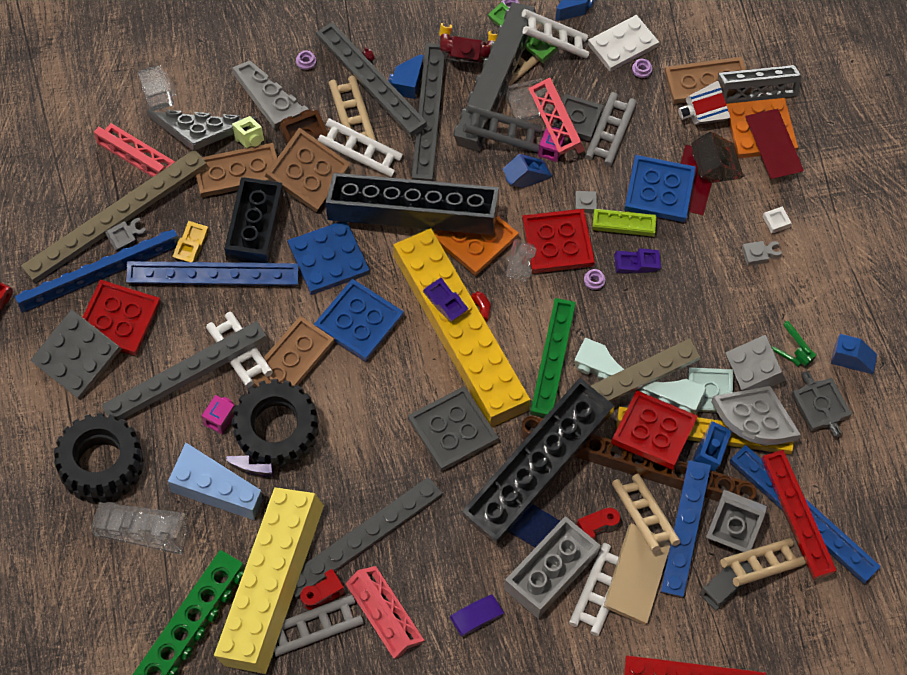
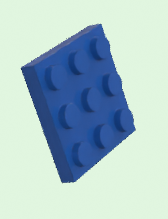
(660, 188)
(328, 257)
(359, 319)

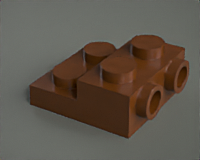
(309, 121)

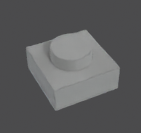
(586, 200)

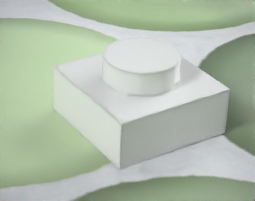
(777, 220)

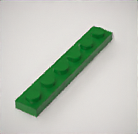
(552, 357)

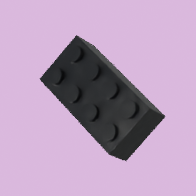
(254, 221)

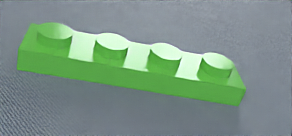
(536, 47)

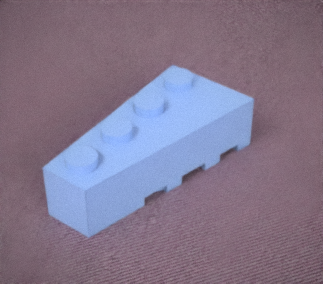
(213, 484)

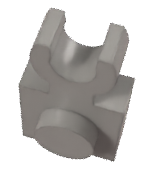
(123, 234)
(758, 253)

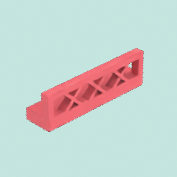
(563, 116)
(132, 155)
(381, 611)

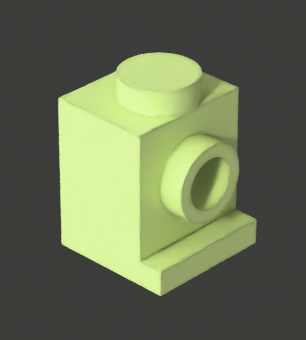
(251, 137)

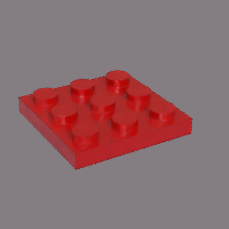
(559, 240)
(121, 314)
(654, 429)

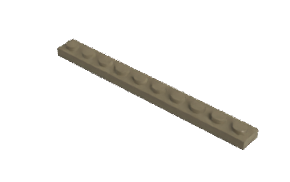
(118, 212)

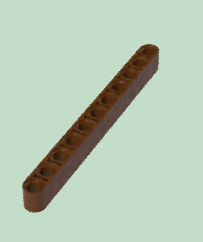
(646, 469)

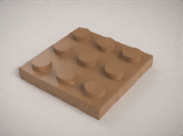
(306, 169)

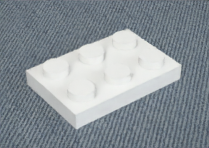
(623, 43)

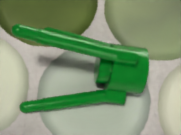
(803, 354)

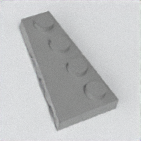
(267, 95)

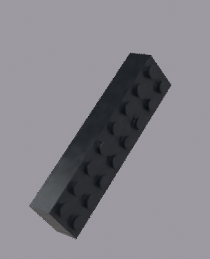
(412, 203)
(538, 461)

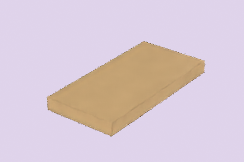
(636, 577)

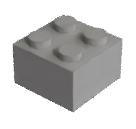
(755, 364)
(736, 521)

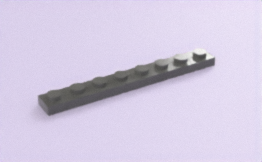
(371, 79)
(429, 109)
(186, 371)
(368, 534)

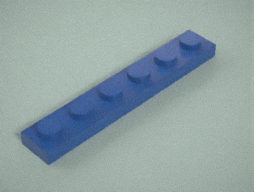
(685, 528)

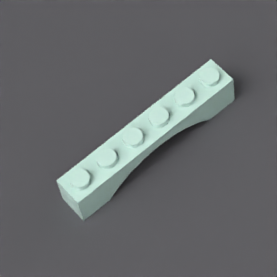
(596, 360)

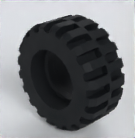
(275, 395)
(93, 432)

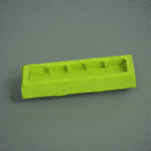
(624, 222)

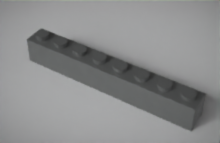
(496, 73)

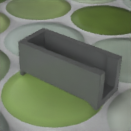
(721, 587)

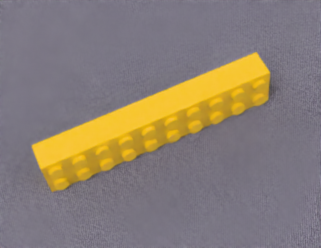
(466, 337)

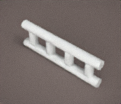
(549, 24)
(356, 136)
(245, 376)
(587, 594)

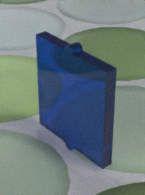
(534, 526)

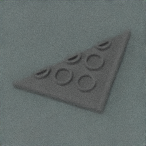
(196, 129)

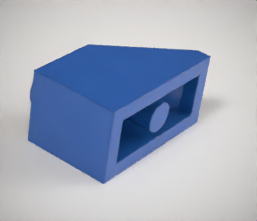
(572, 8)
(407, 76)
(526, 171)
(853, 354)
(712, 446)

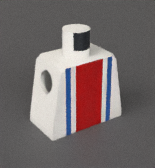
(706, 106)

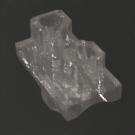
(519, 260)

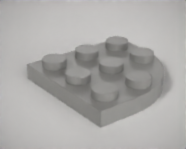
(756, 416)

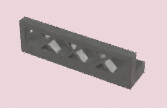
(760, 77)

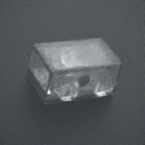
(156, 87)

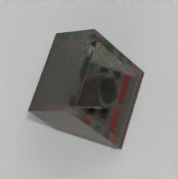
(716, 158)

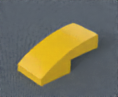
(191, 242)

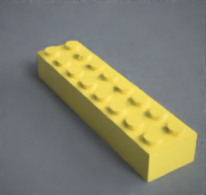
(269, 580)

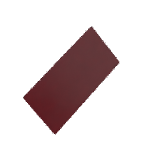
(774, 143)
(700, 187)

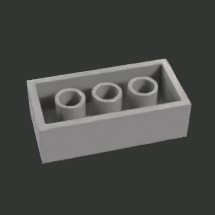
(551, 567)

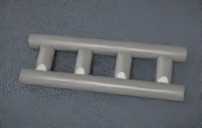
(615, 139)
(327, 631)

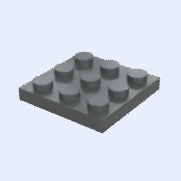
(75, 354)
(452, 428)

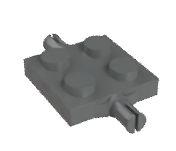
(821, 404)

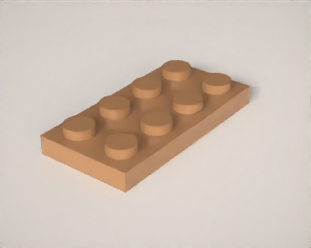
(692, 77)
(227, 168)
(295, 353)

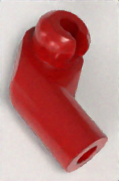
(484, 304)

